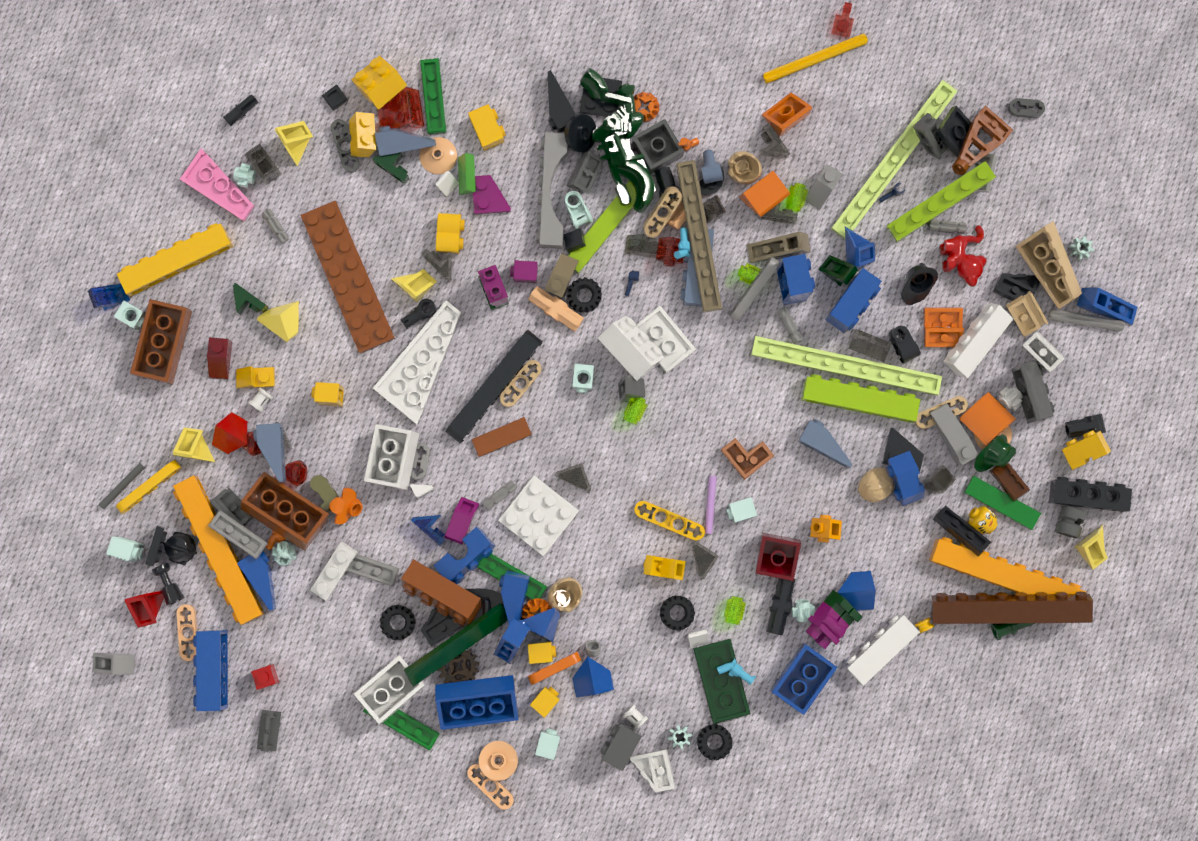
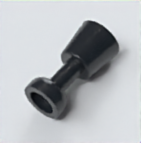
(171, 590)

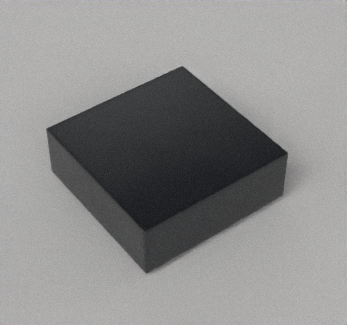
(335, 97)
(574, 240)

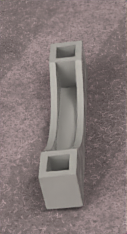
(550, 228)

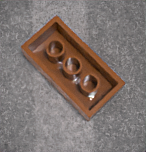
(161, 341)
(284, 511)
(441, 593)

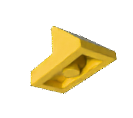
(255, 377)

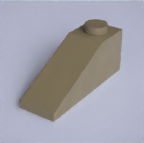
(779, 247)

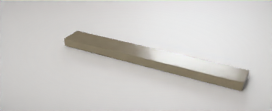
(699, 236)

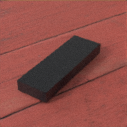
(962, 530)

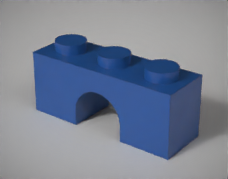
(478, 547)

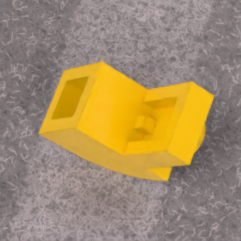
(664, 567)

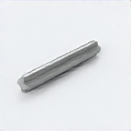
(1087, 320)

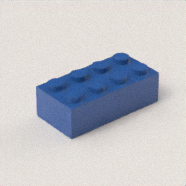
(211, 670)
(476, 702)

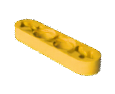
(148, 486)
(668, 523)

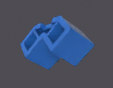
(905, 474)

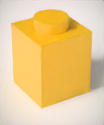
(541, 652)
(545, 701)

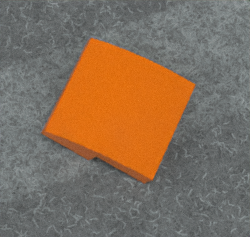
(951, 326)
(987, 418)

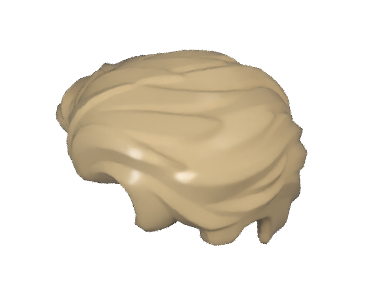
(744, 167)
(875, 485)
(565, 594)

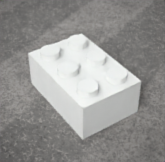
(631, 347)
(391, 457)
(387, 691)

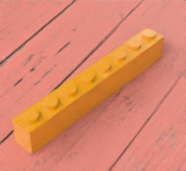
(218, 550)
(996, 570)

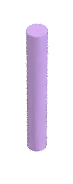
(710, 504)

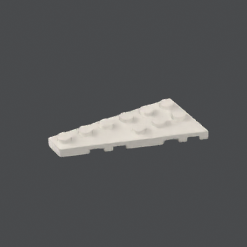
(415, 370)

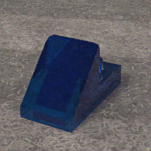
(107, 296)
(426, 523)

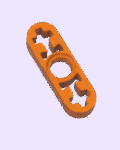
(554, 668)

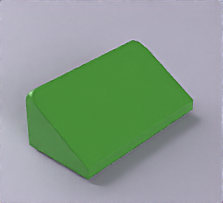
(466, 174)

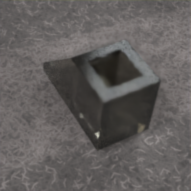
(263, 164)
(938, 481)

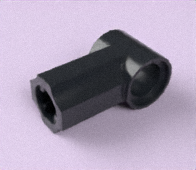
(665, 180)
(1079, 427)

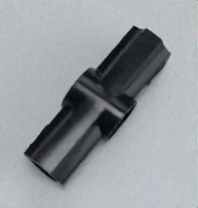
(780, 606)

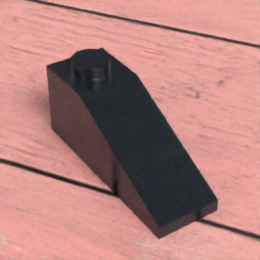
(559, 107)

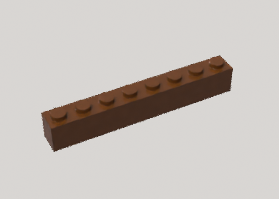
(1011, 608)

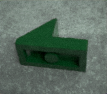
(388, 164)
(838, 270)
(243, 298)

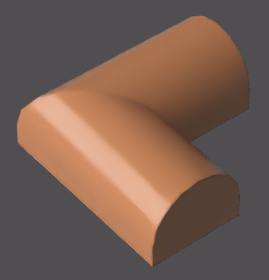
(745, 462)

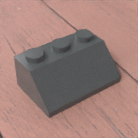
(1034, 391)

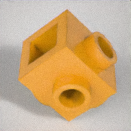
(825, 528)

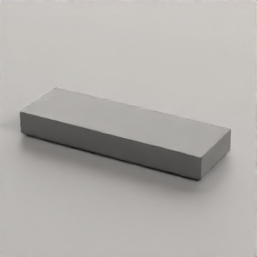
(238, 534)
(373, 570)

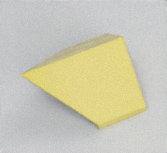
(294, 138)
(415, 284)
(282, 320)
(192, 445)
(1092, 548)

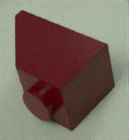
(219, 357)

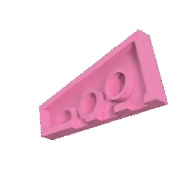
(213, 183)

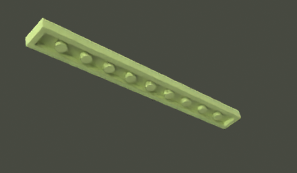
(892, 162)
(846, 365)

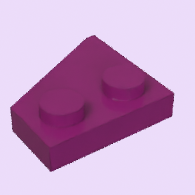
(488, 197)

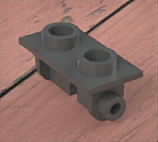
(268, 730)

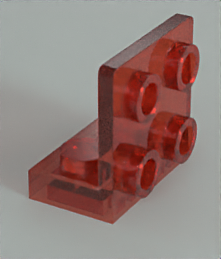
(402, 110)

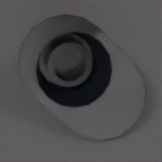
(919, 283)
(181, 547)

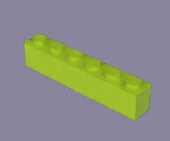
(941, 201)
(860, 399)

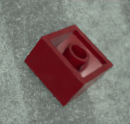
(778, 556)

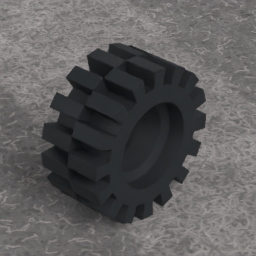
(580, 284)
(665, 613)
(386, 626)
(726, 742)

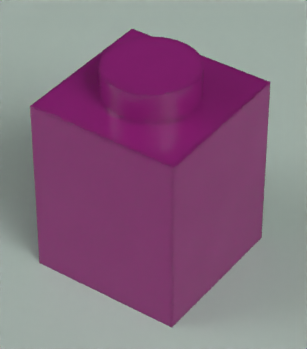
(524, 271)

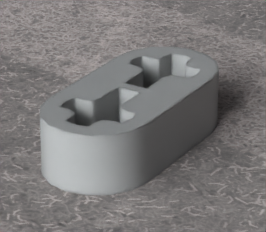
(424, 461)

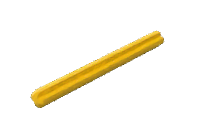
(815, 58)

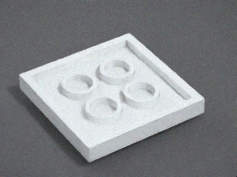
(538, 515)

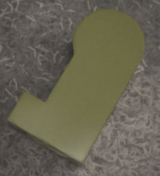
(324, 489)

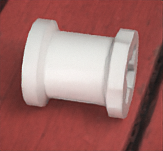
(260, 399)
(635, 717)

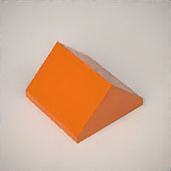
(787, 113)
(765, 194)

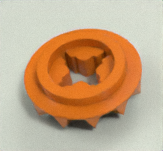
(653, 107)
(533, 605)

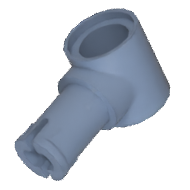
(711, 169)

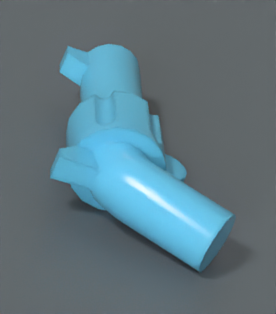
(684, 245)
(736, 670)

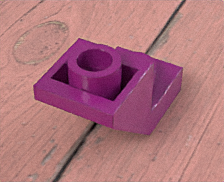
(461, 520)

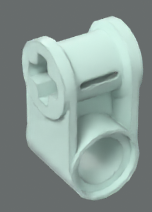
(577, 211)

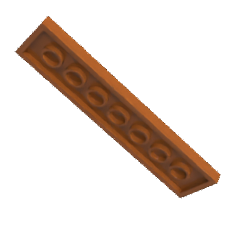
(347, 276)

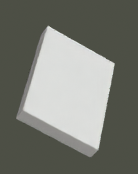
(667, 337)

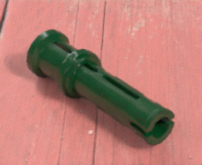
(1003, 629)

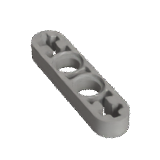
(754, 288)

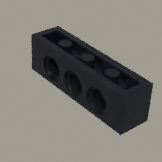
(1120, 502)

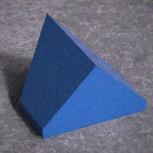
(858, 249)
(859, 590)
(544, 623)
(592, 679)

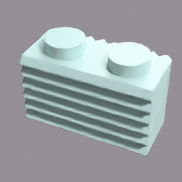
(125, 549)

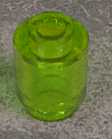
(797, 197)
(748, 273)
(635, 410)
(734, 610)

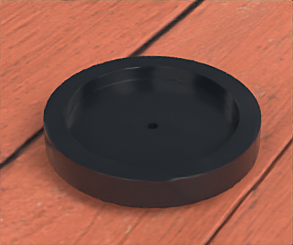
(579, 132)

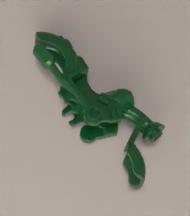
(615, 141)

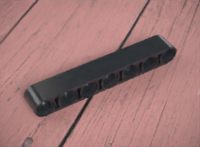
(492, 387)

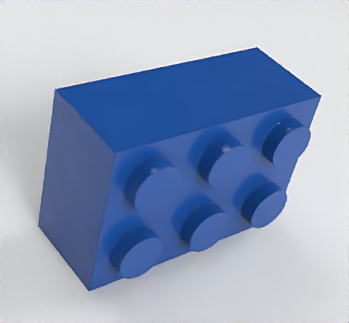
(795, 279)
(854, 301)
(803, 679)

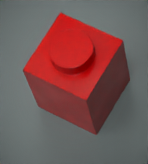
(265, 676)

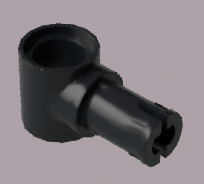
(418, 314)

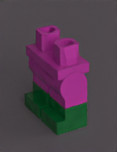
(493, 286)
(832, 620)

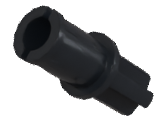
(240, 110)

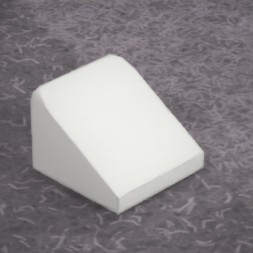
(446, 183)
(421, 490)
(698, 638)

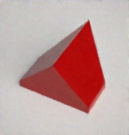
(230, 433)
(145, 607)

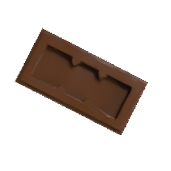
(1010, 481)

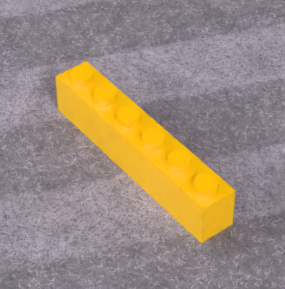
(174, 259)

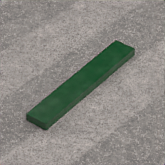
(456, 644)

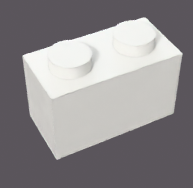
(1044, 351)

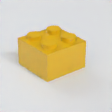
(378, 82)

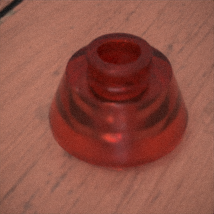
(251, 446)
(296, 472)

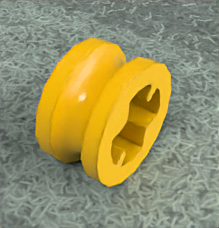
(924, 625)

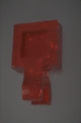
(842, 23)

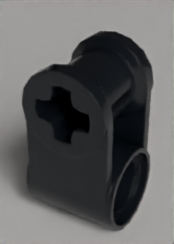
(904, 345)

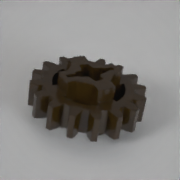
(466, 672)

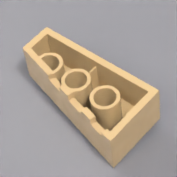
(1050, 264)

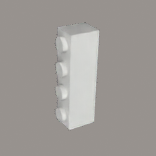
(978, 340)
(881, 649)

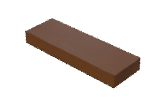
(501, 437)

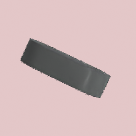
(1027, 103)

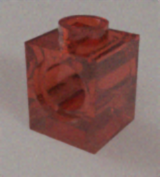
(666, 248)

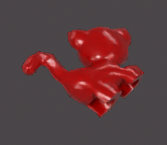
(968, 266)

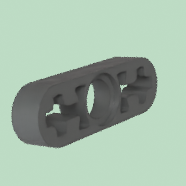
(344, 161)

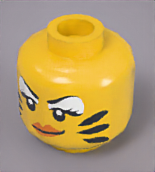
(982, 520)

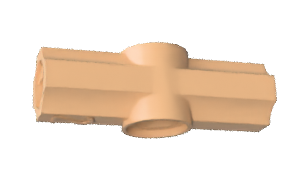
(556, 308)

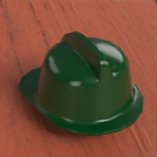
(995, 454)

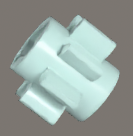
(244, 175)
(1078, 243)
(284, 553)
(802, 610)
(679, 731)

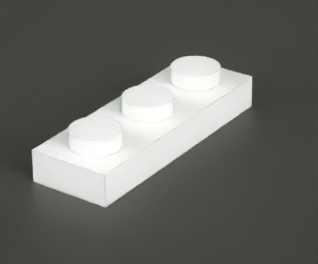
(334, 571)

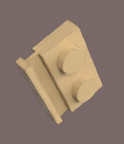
(1026, 314)

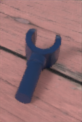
(894, 192)
(633, 276)

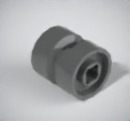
(1070, 522)

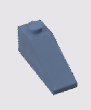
(396, 140)
(820, 440)
(271, 443)

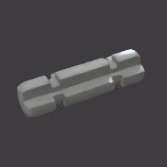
(275, 226)
(946, 226)
(790, 325)
(499, 495)

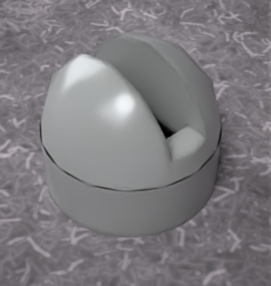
(593, 644)

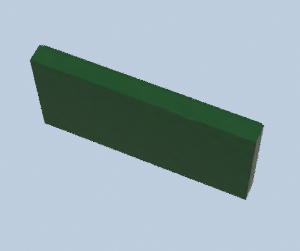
(723, 692)

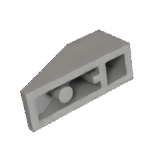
(954, 435)

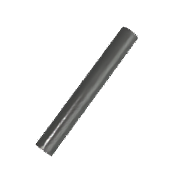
(121, 486)

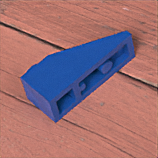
(1106, 304)
(259, 574)
(514, 593)
(511, 640)

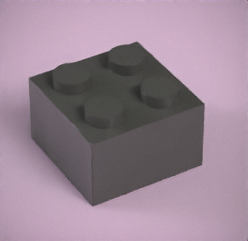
(658, 146)
(621, 745)

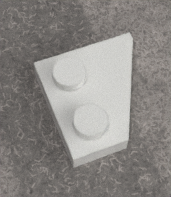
(656, 769)

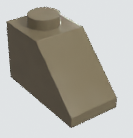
(561, 275)

